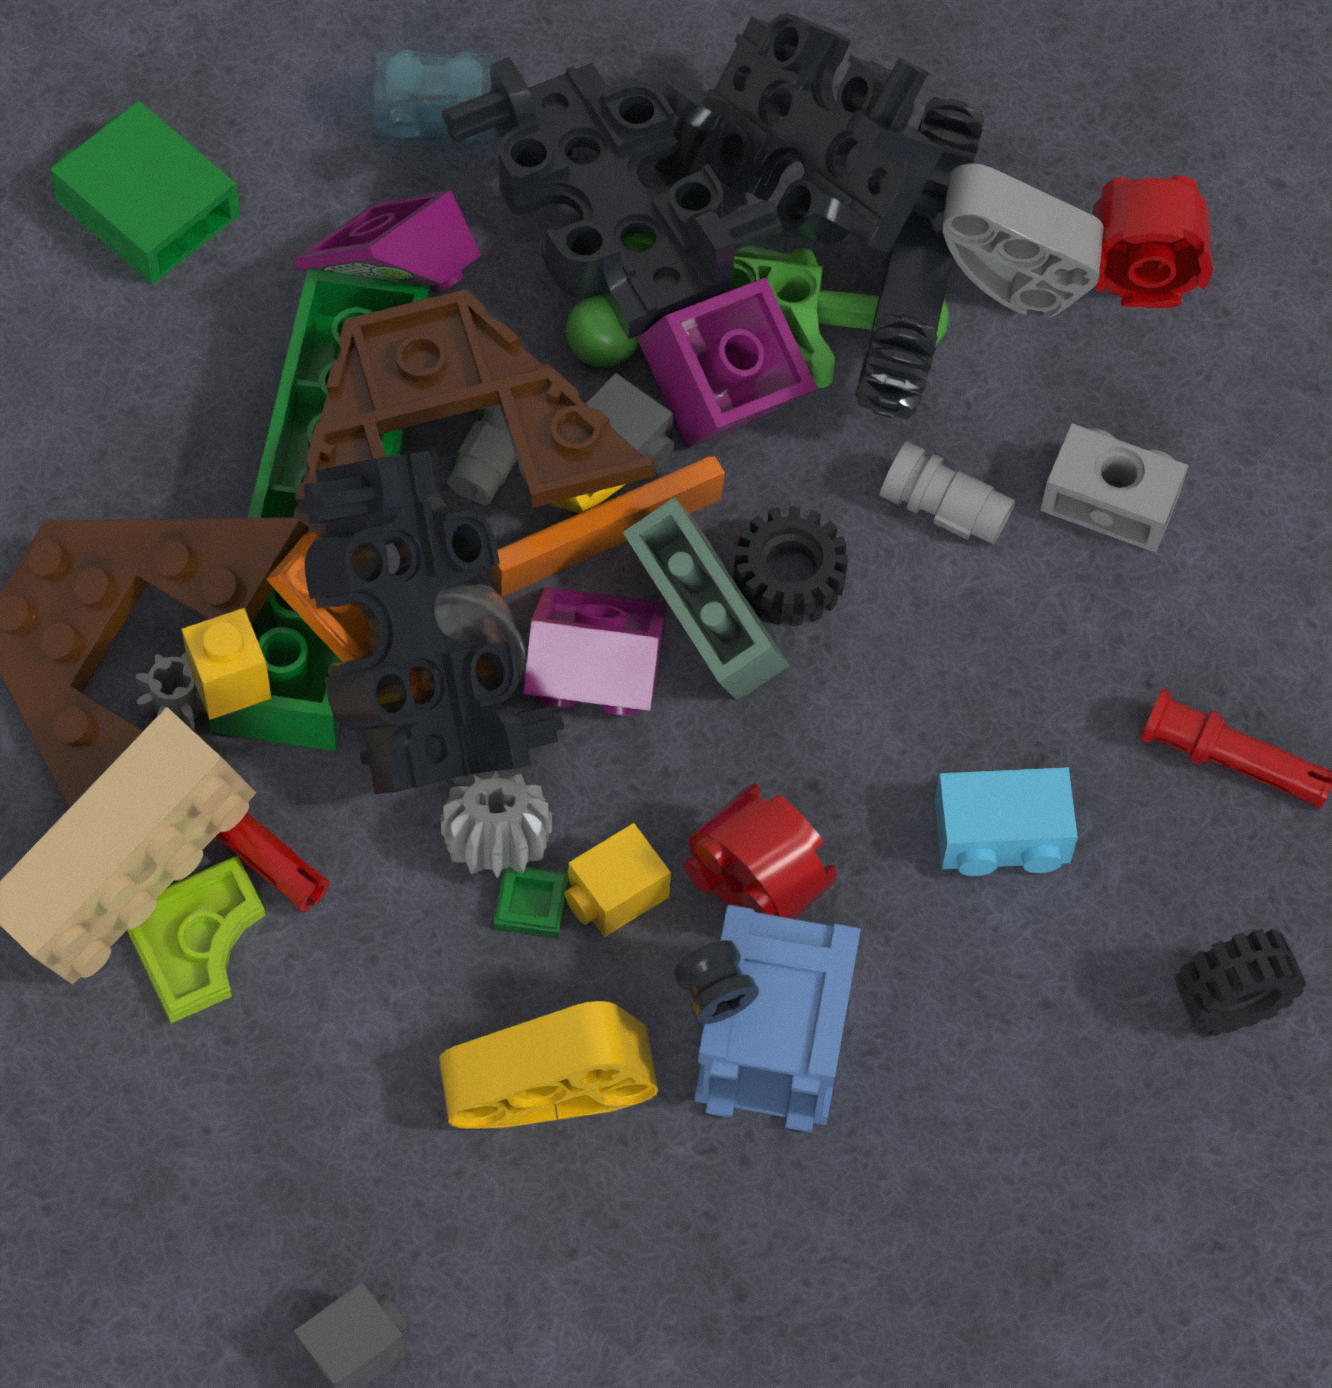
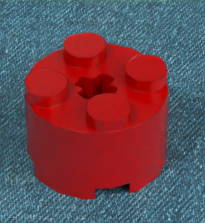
(1153, 240)
(759, 856)

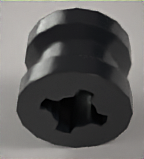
(716, 982)

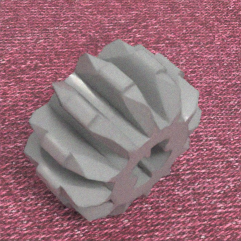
(496, 823)

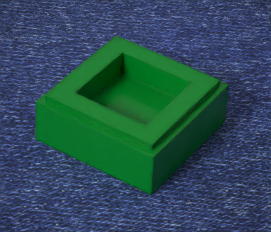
(531, 902)

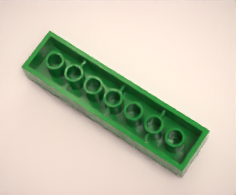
(292, 650)

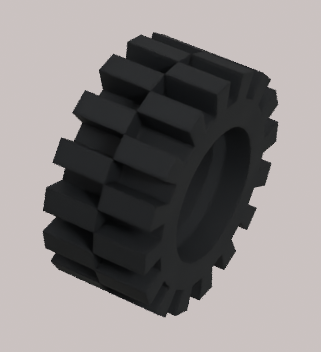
(799, 535)

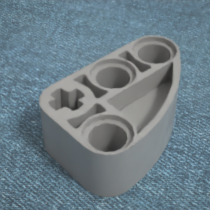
(1020, 241)

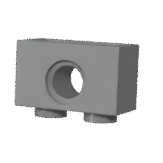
(1131, 513)

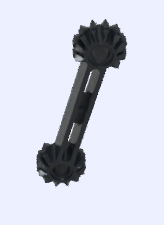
(916, 278)

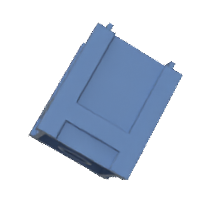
(787, 1043)

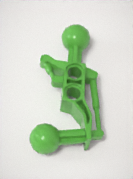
(796, 283)

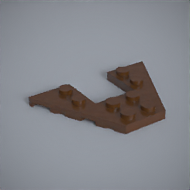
(455, 359)
(76, 596)

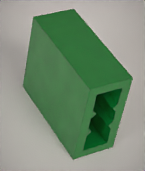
(145, 192)

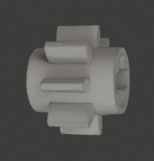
(169, 686)

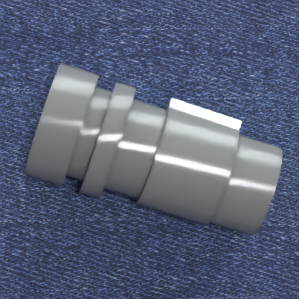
(483, 458)
(953, 497)

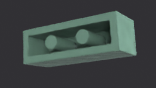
(706, 599)

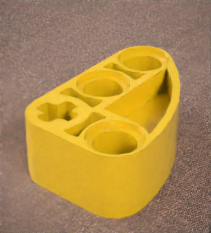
(578, 1058)

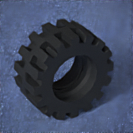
(1240, 982)

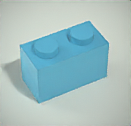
(1005, 820)

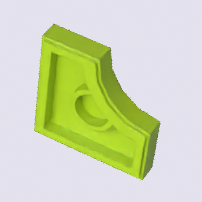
(192, 934)

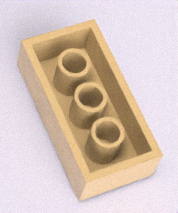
(121, 848)

